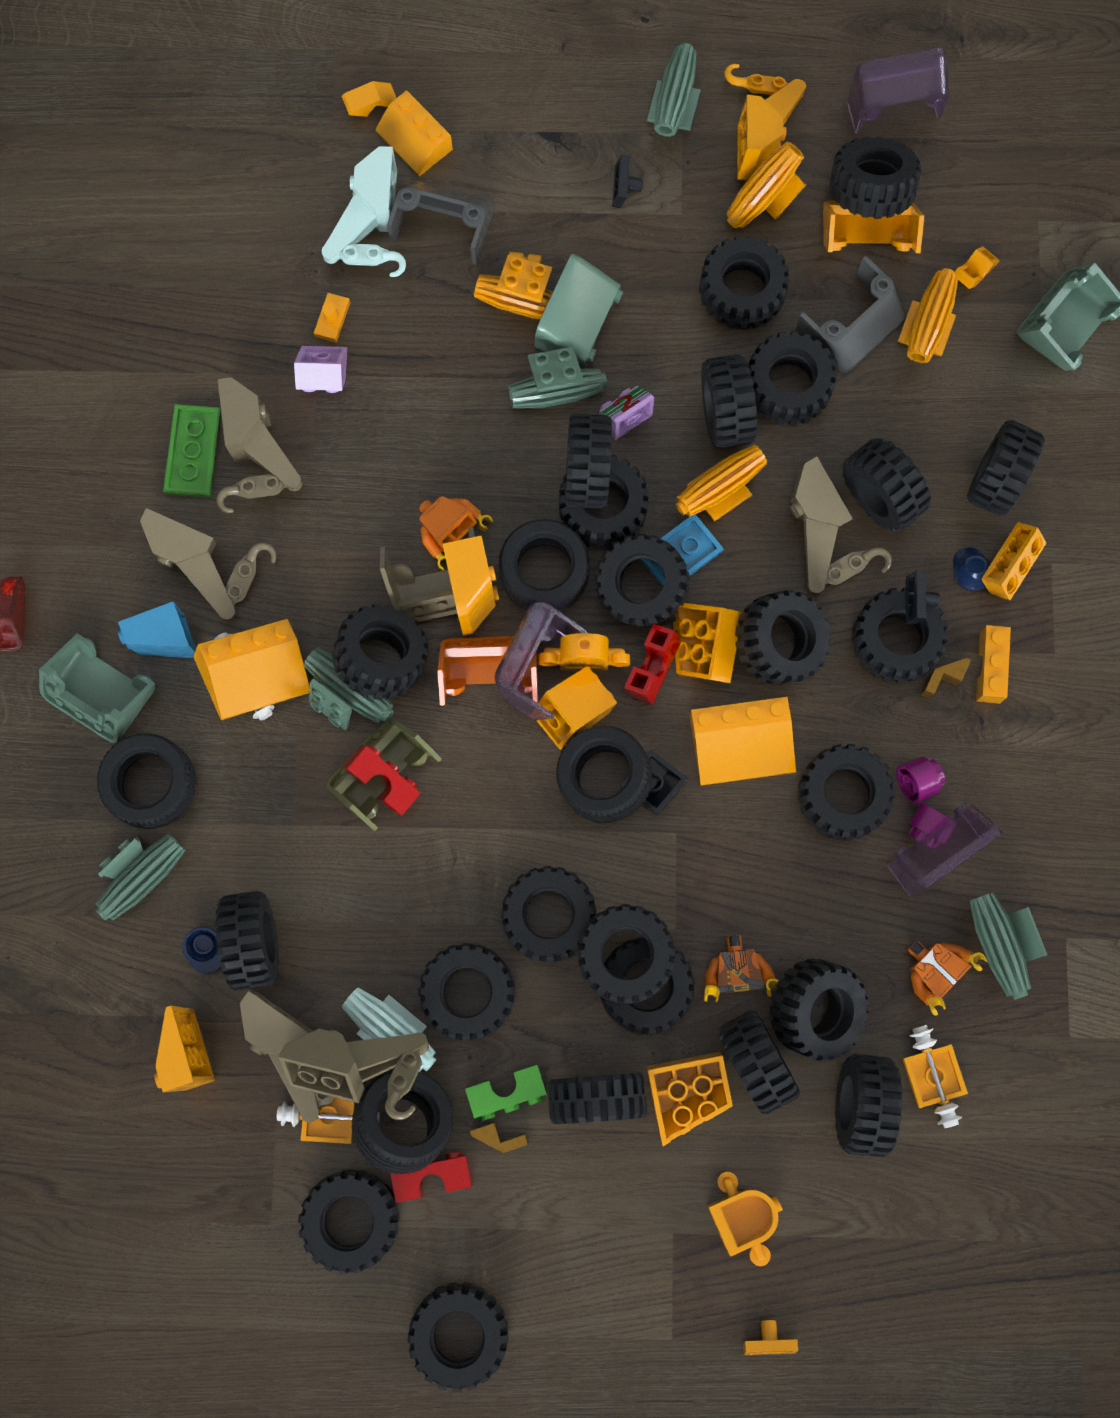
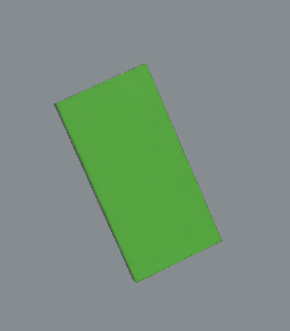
(192, 451)

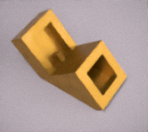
(951, 673)
(489, 1135)

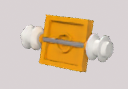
(935, 1076)
(331, 1126)

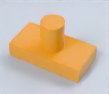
(332, 317)
(770, 1342)

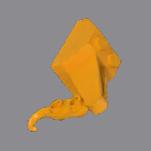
(762, 120)

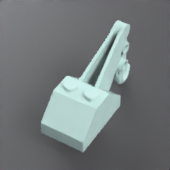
(369, 209)

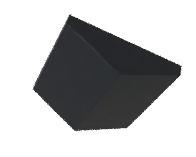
(665, 783)

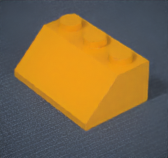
(414, 133)

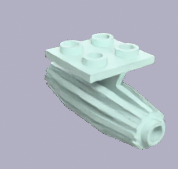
(384, 1020)

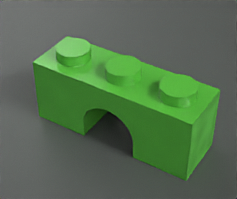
(528, 1088)

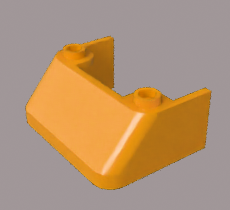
(900, 231)
(470, 581)

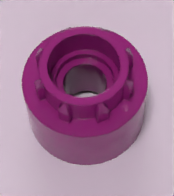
(920, 779)
(925, 822)

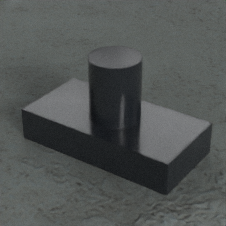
(624, 182)
(918, 598)

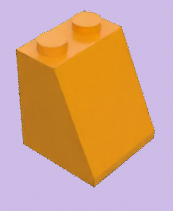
(577, 705)

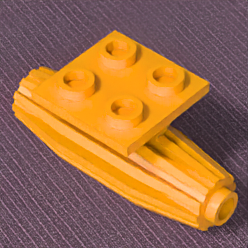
(769, 188)
(518, 289)
(931, 319)
(722, 485)

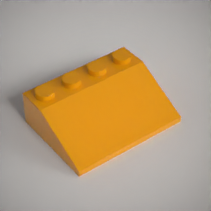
(252, 669)
(743, 741)
(182, 1054)

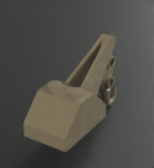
(248, 437)
(822, 512)
(192, 553)
(268, 1031)
(337, 1068)

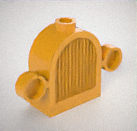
(584, 650)
(744, 1218)

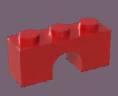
(660, 651)
(398, 792)
(452, 1170)

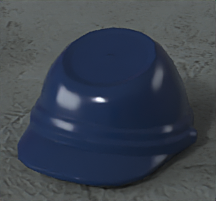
(969, 568)
(201, 949)

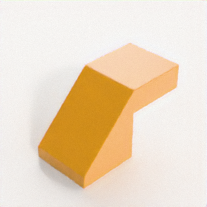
(364, 98)
(976, 267)

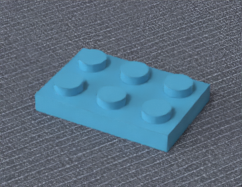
(693, 543)

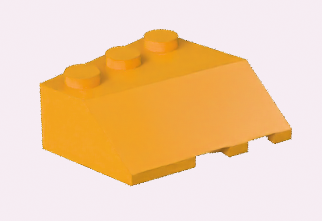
(706, 641)
(688, 1093)

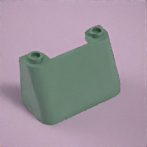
(577, 309)
(1070, 315)
(93, 690)

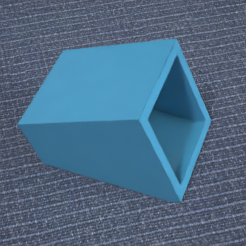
(158, 633)

